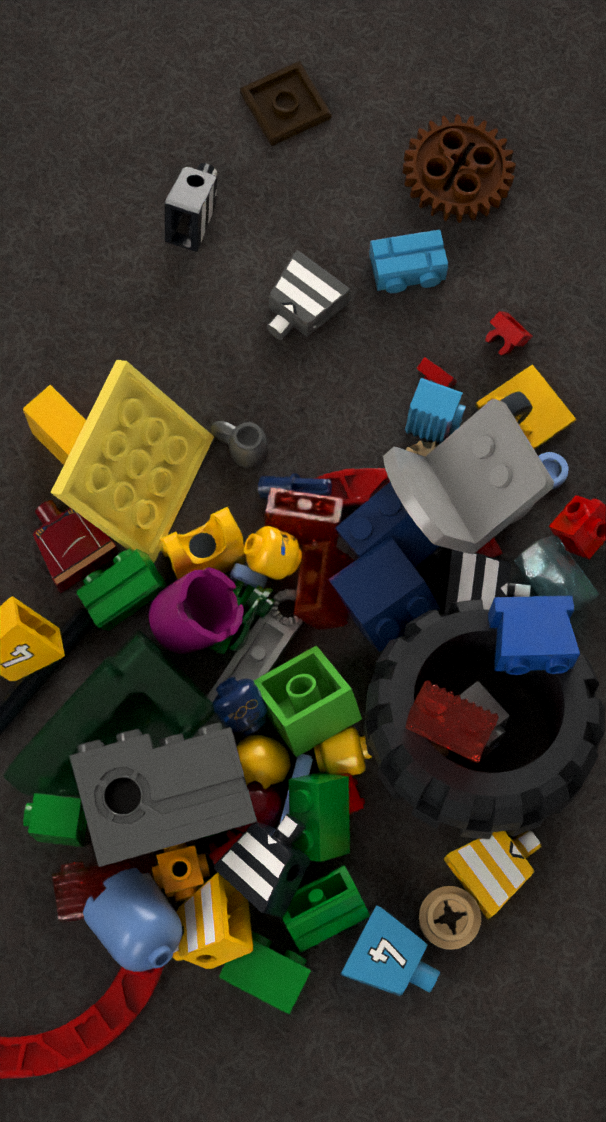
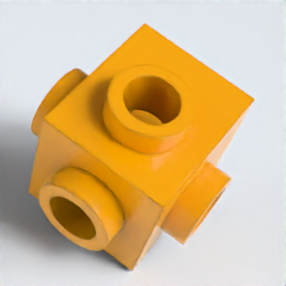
(186, 885)

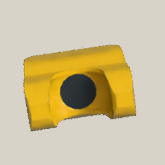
(212, 545)

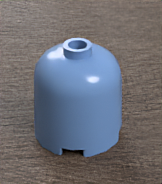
(134, 921)

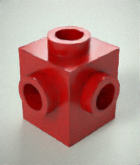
(581, 526)

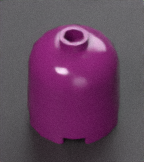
(195, 612)

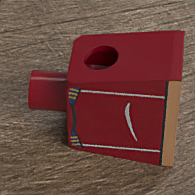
(70, 545)

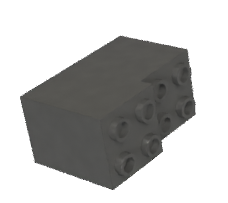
(160, 796)

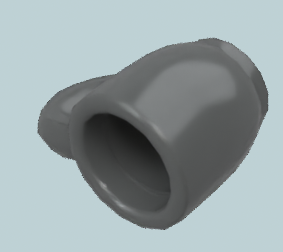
(246, 442)

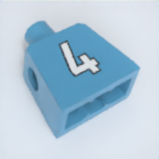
(389, 956)

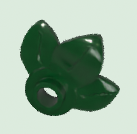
(257, 605)

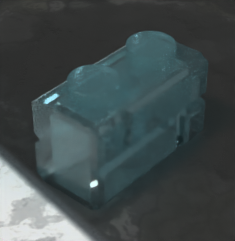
(556, 572)

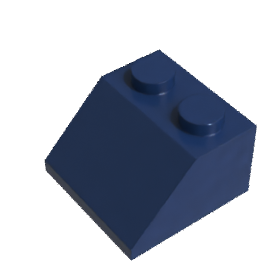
(384, 518)
(383, 593)

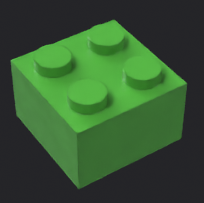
(308, 700)

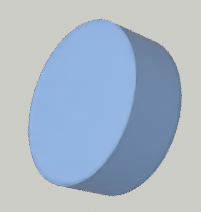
(556, 467)
(246, 575)

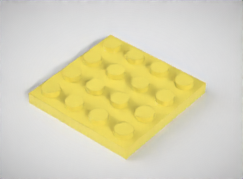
(133, 461)

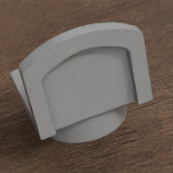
(471, 480)

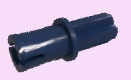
(295, 483)

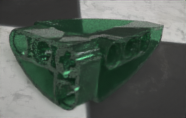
(123, 694)

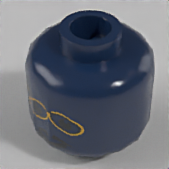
(240, 706)

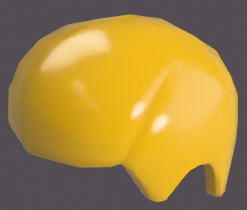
(263, 760)

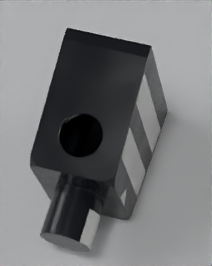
(192, 194)
(480, 578)
(266, 865)

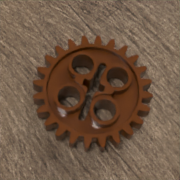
(430, 154)

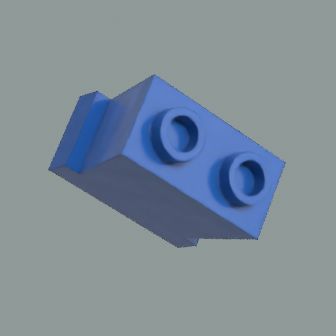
(533, 634)

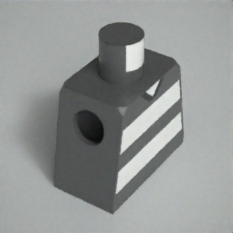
(304, 297)

